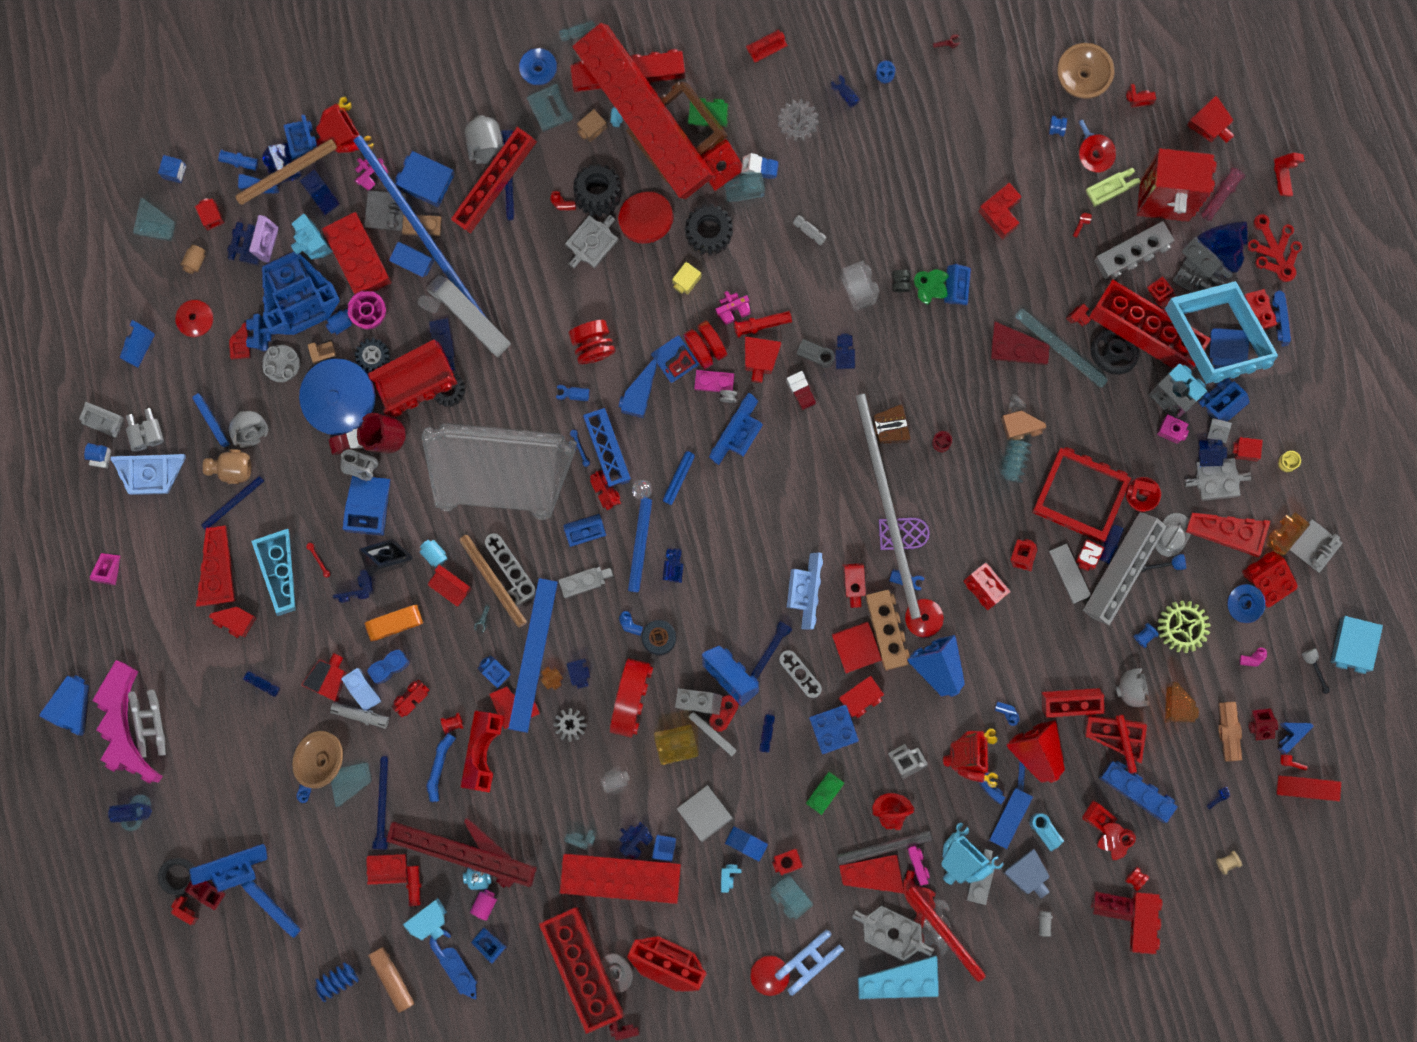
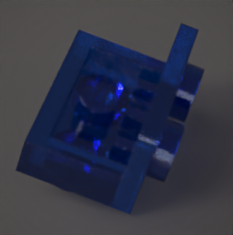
(277, 157)

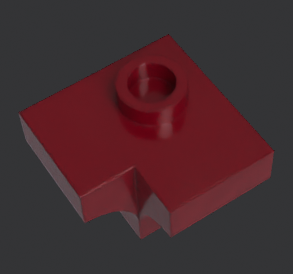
(206, 893)

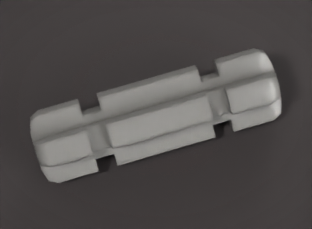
(809, 230)

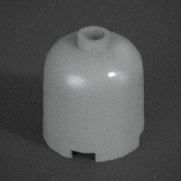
(483, 139)

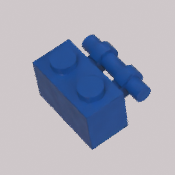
(1224, 400)

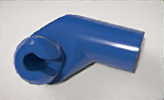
(303, 794)

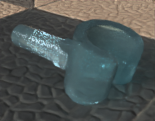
(483, 619)

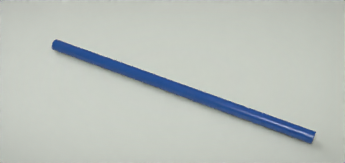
(412, 218)

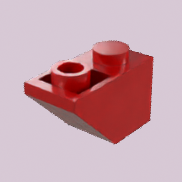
(234, 619)

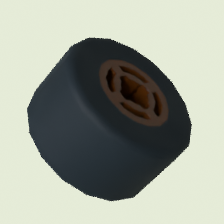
(661, 643)

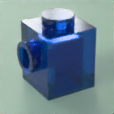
(1211, 453)

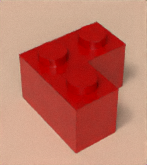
(997, 211)

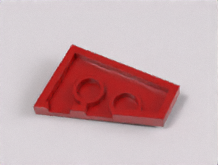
(873, 874)

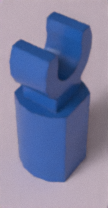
(573, 393)
(896, 578)

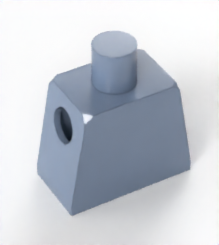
(1029, 874)

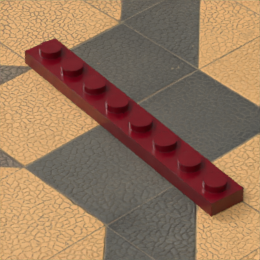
(461, 854)

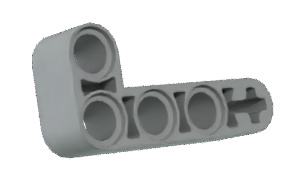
(507, 568)

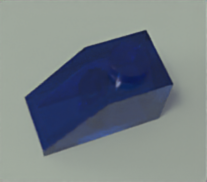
(319, 192)

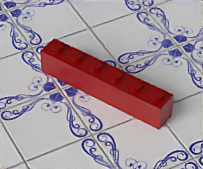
(653, 66)
(493, 180)

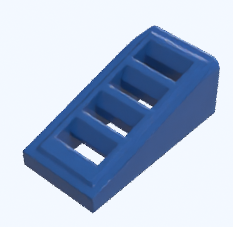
(246, 181)

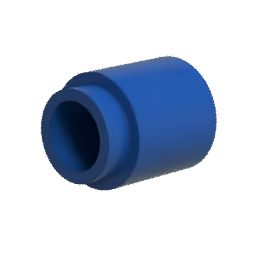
(338, 322)

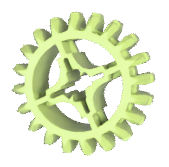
(1199, 620)

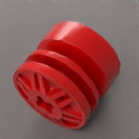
(591, 342)

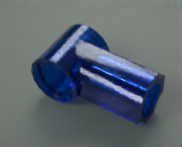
(128, 812)

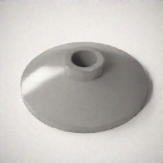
(618, 972)

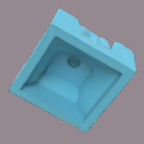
(309, 239)
(427, 921)

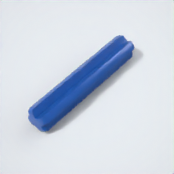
(678, 477)

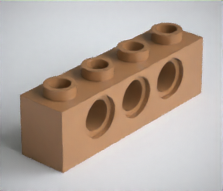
(889, 660)

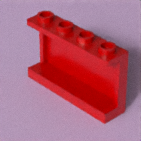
(413, 378)

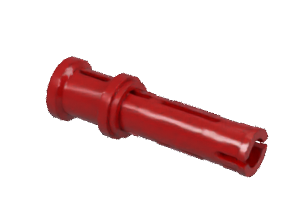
(754, 325)

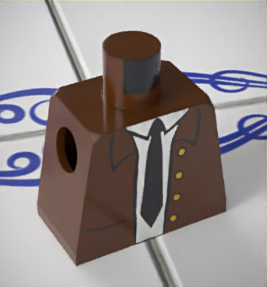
(891, 426)

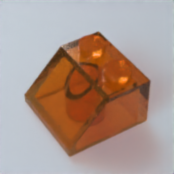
(1179, 705)

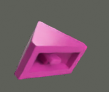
(106, 569)

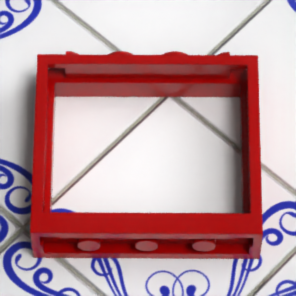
(1068, 522)

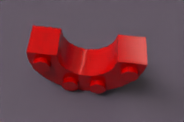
(629, 696)

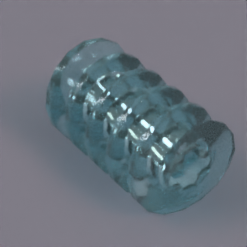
(1015, 460)

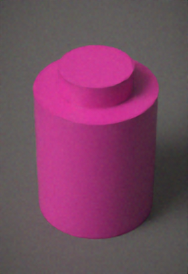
(483, 904)

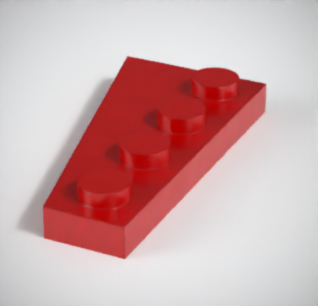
(216, 571)

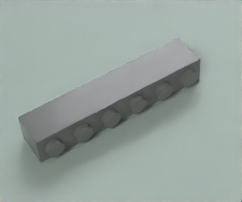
(1124, 568)

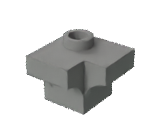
(907, 761)

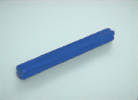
(640, 545)

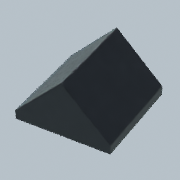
(384, 557)

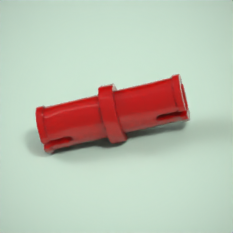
(413, 885)

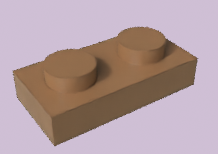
(431, 224)

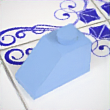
(361, 689)

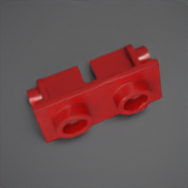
(767, 46)
(610, 496)
(403, 702)

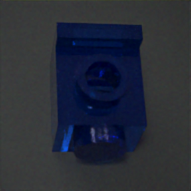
(578, 673)

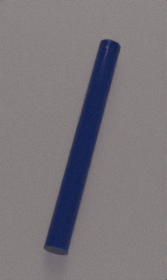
(232, 503)

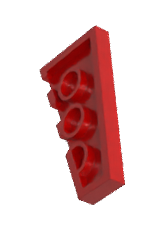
(1239, 534)

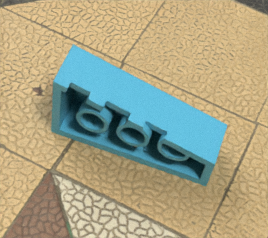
(276, 566)
(906, 980)

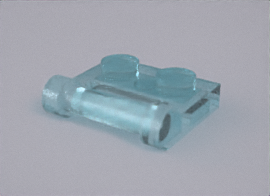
(543, 110)

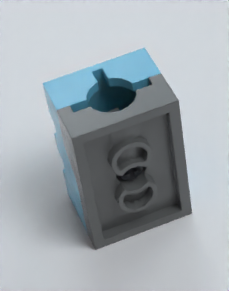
(1178, 391)

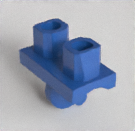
(261, 333)

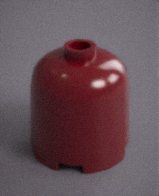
(381, 433)

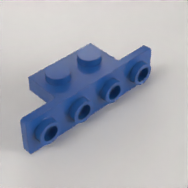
(739, 432)
(231, 869)

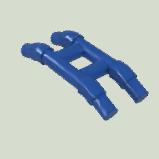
(441, 751)

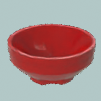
(1150, 503)

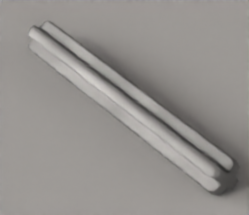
(884, 847)

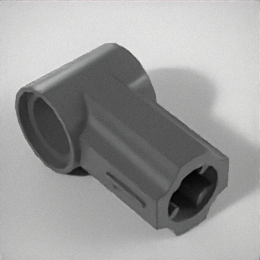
(814, 353)

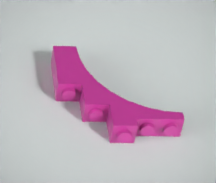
(113, 699)

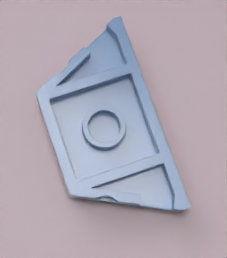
(148, 473)

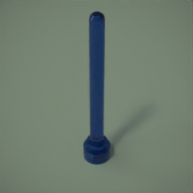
(509, 186)
(782, 631)
(380, 841)

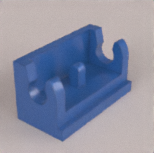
(412, 259)

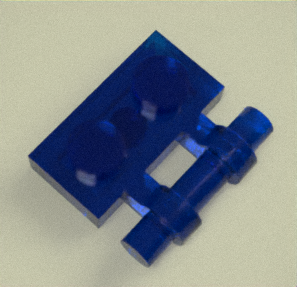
(233, 249)

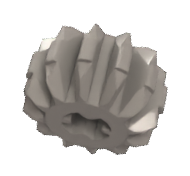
(563, 727)

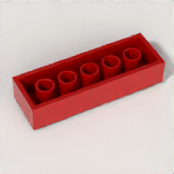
(1143, 325)
(620, 878)
(581, 970)

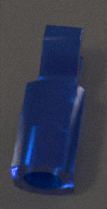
(846, 92)

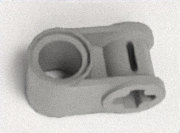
(357, 464)

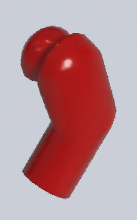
(558, 201)

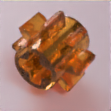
(551, 678)

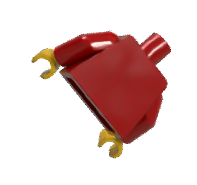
(338, 126)

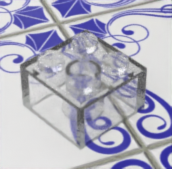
(859, 285)

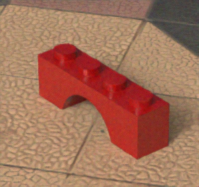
(476, 771)

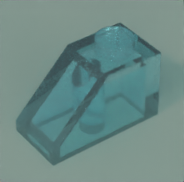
(745, 187)

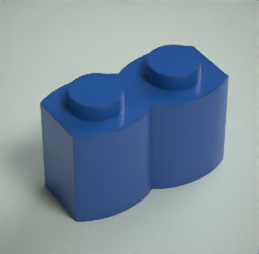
(392, 663)

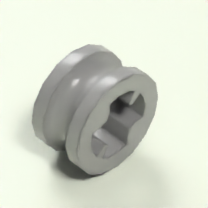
(728, 396)

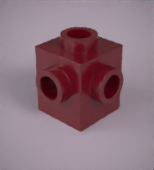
(1263, 724)

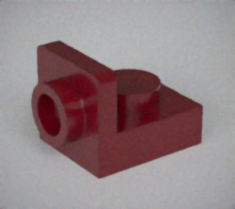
(626, 1032)

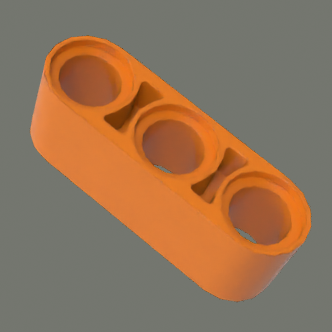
(393, 623)

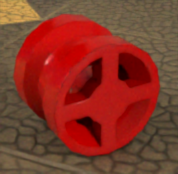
(1136, 878)

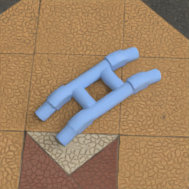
(821, 962)

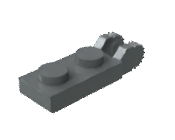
(1206, 260)

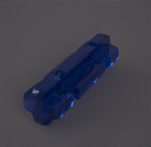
(261, 684)
(767, 733)

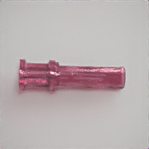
(1227, 186)

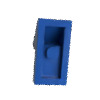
(1296, 731)

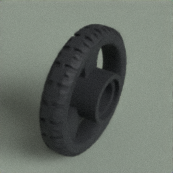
(1110, 357)

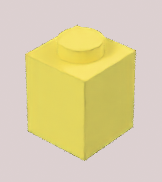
(686, 278)

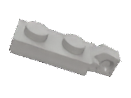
(584, 581)
(979, 890)

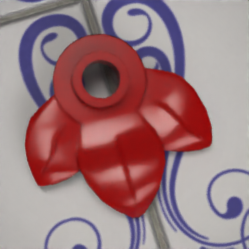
(1113, 841)

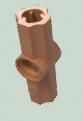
(1230, 731)

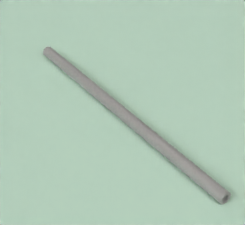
(888, 507)

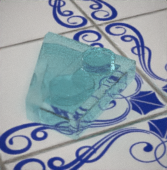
(153, 223)
(350, 782)

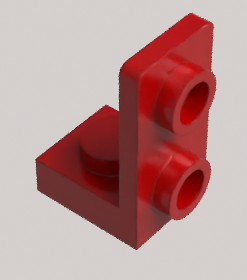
(1282, 167)

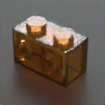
(1287, 535)

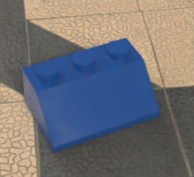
(730, 674)

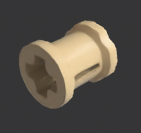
(1228, 862)

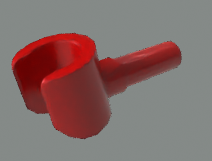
(1085, 218)
(1286, 760)

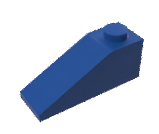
(637, 395)

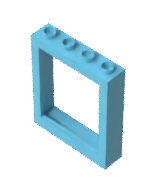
(1211, 297)

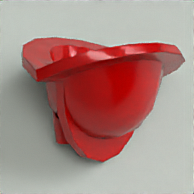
(892, 810)

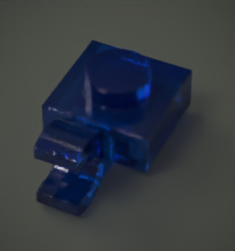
(673, 568)

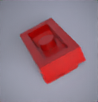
(1098, 816)

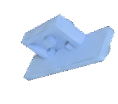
(804, 590)

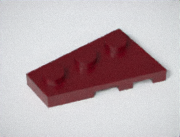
(1017, 347)

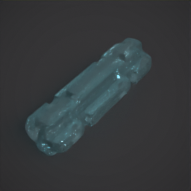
(577, 30)

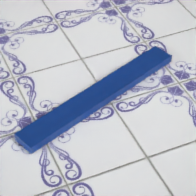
(533, 655)

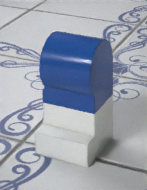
(759, 164)
(98, 455)

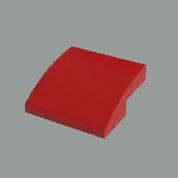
(856, 647)

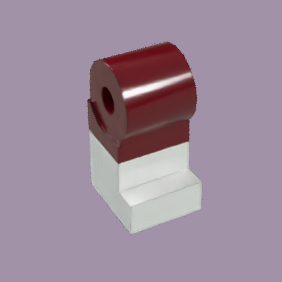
(801, 390)
(344, 442)

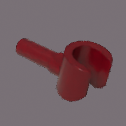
(950, 43)

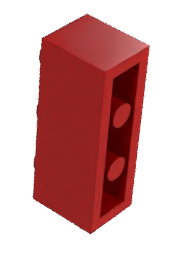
(1072, 702)
(1145, 923)

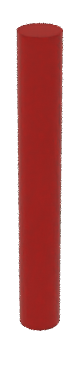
(1126, 743)

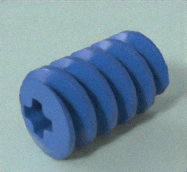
(335, 981)

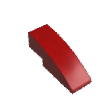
(1308, 788)

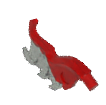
(929, 934)

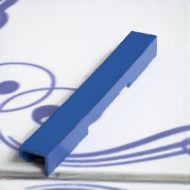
(1021, 775)

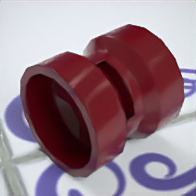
(944, 440)

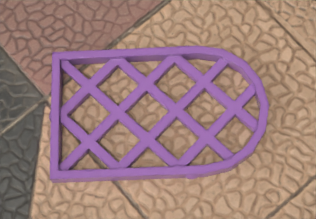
(881, 534)

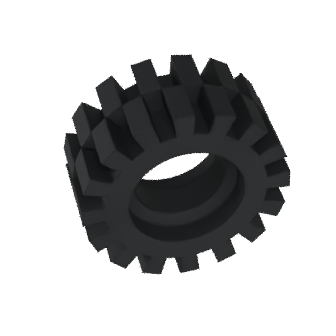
(455, 397)

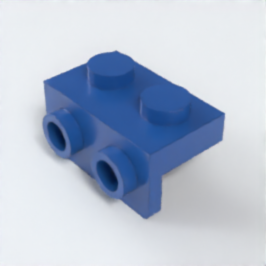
(299, 138)

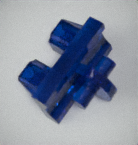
(632, 837)

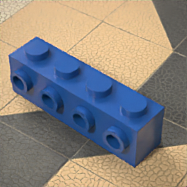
(1138, 792)

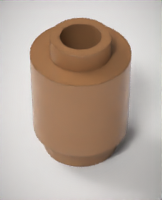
(193, 259)

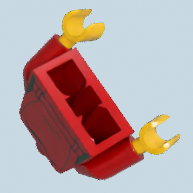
(970, 756)

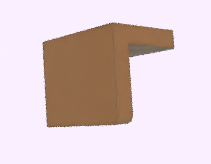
(321, 352)

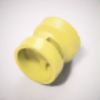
(1292, 459)

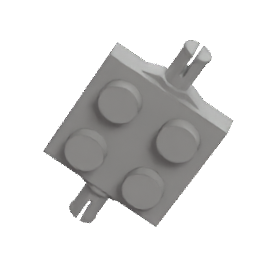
(591, 241)
(1218, 481)

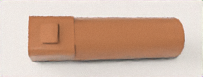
(391, 979)

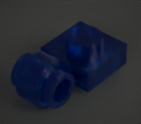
(845, 357)

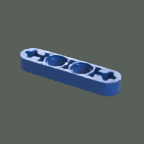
(271, 908)

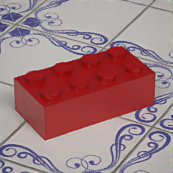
(356, 254)

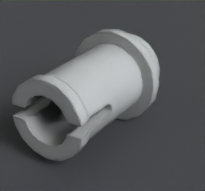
(1045, 923)

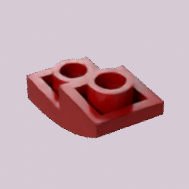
(1161, 292)

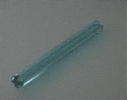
(1061, 348)

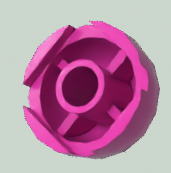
(363, 303)

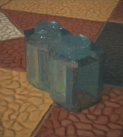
(791, 897)

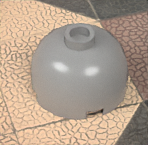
(247, 428)
(1133, 688)

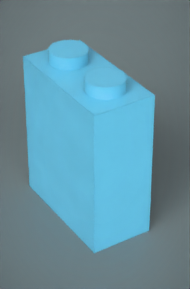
(1356, 644)

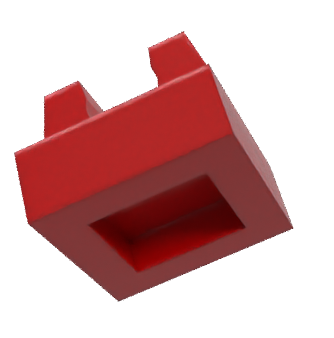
(1079, 315)

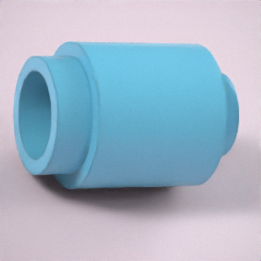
(433, 553)

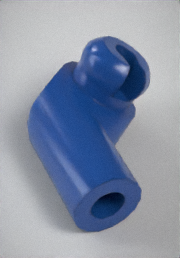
(628, 625)
(1009, 712)

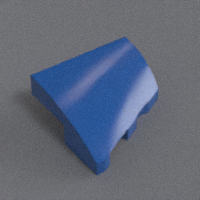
(136, 344)

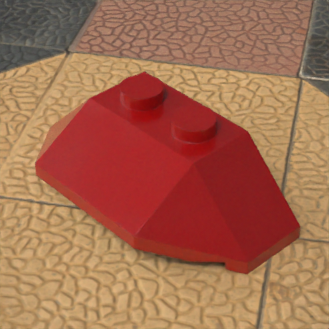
(667, 964)

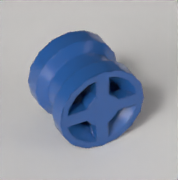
(885, 67)
(1057, 126)

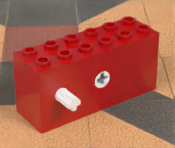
(1176, 184)

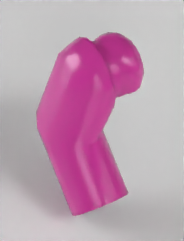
(1255, 659)

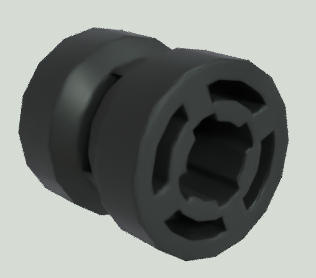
(901, 281)

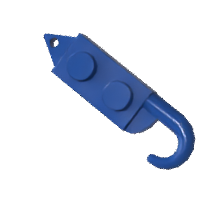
(455, 968)

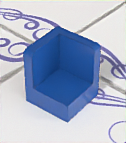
(664, 848)

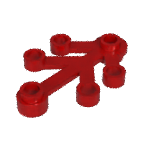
(1276, 250)

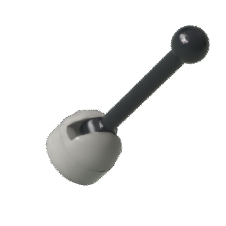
(1311, 657)

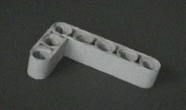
(468, 314)

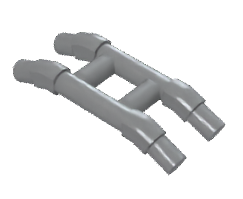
(140, 732)

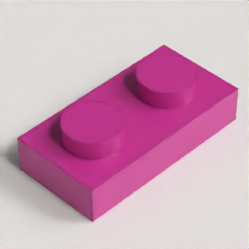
(713, 381)
(921, 873)

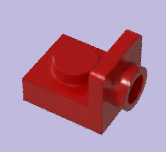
(1143, 98)
(1144, 489)
(185, 914)

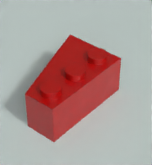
(1106, 732)

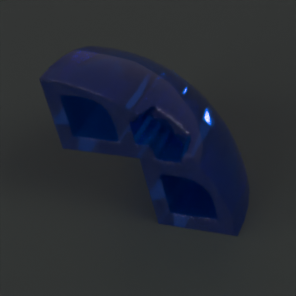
(1227, 243)

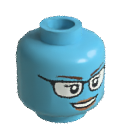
(476, 880)

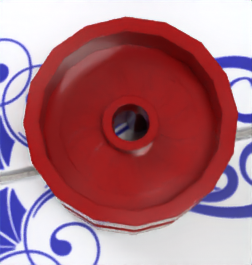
(706, 344)

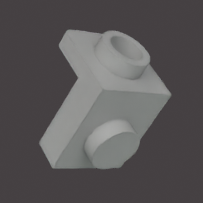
(1219, 430)

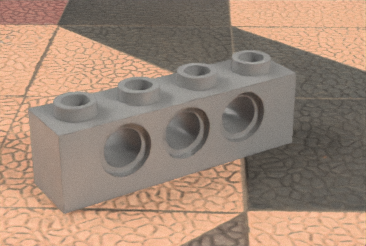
(1157, 233)

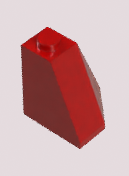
(1040, 751)

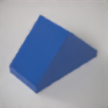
(746, 844)
(488, 945)

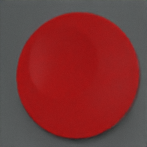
(645, 217)

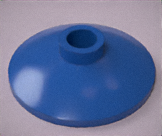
(536, 58)
(1238, 603)

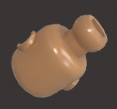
(231, 467)

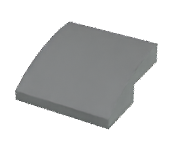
(704, 813)

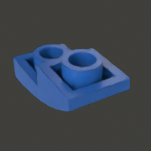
(994, 793)

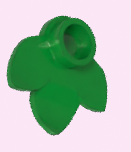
(933, 287)

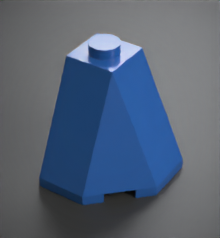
(940, 665)
(68, 705)

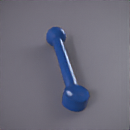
(574, 434)

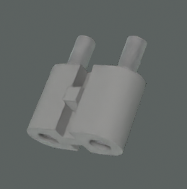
(144, 434)

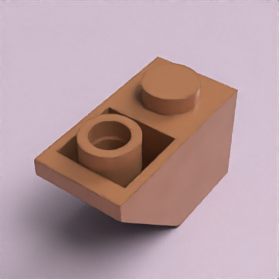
(1021, 424)

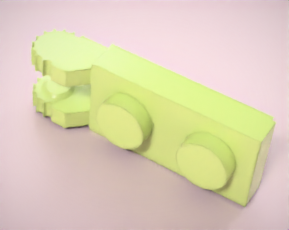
(1111, 187)

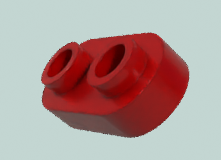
(725, 714)

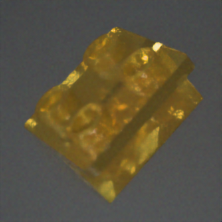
(676, 744)

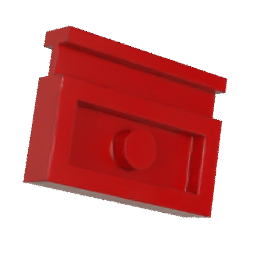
(387, 869)

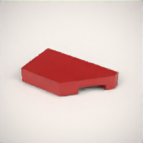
(237, 344)

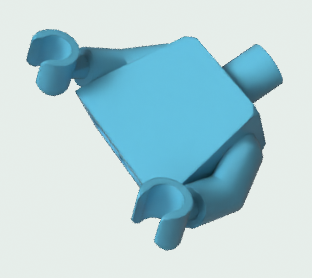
(963, 860)

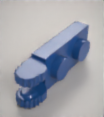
(1281, 314)

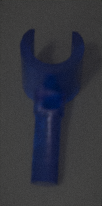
(1223, 793)

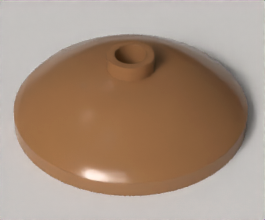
(1090, 60)
(317, 759)

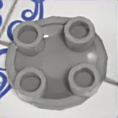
(281, 363)

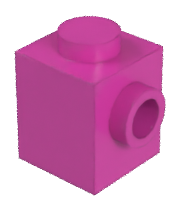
(1173, 429)

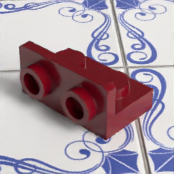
(1113, 906)

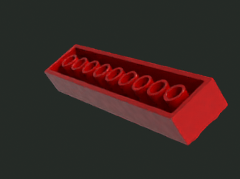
(643, 111)

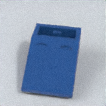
(366, 506)

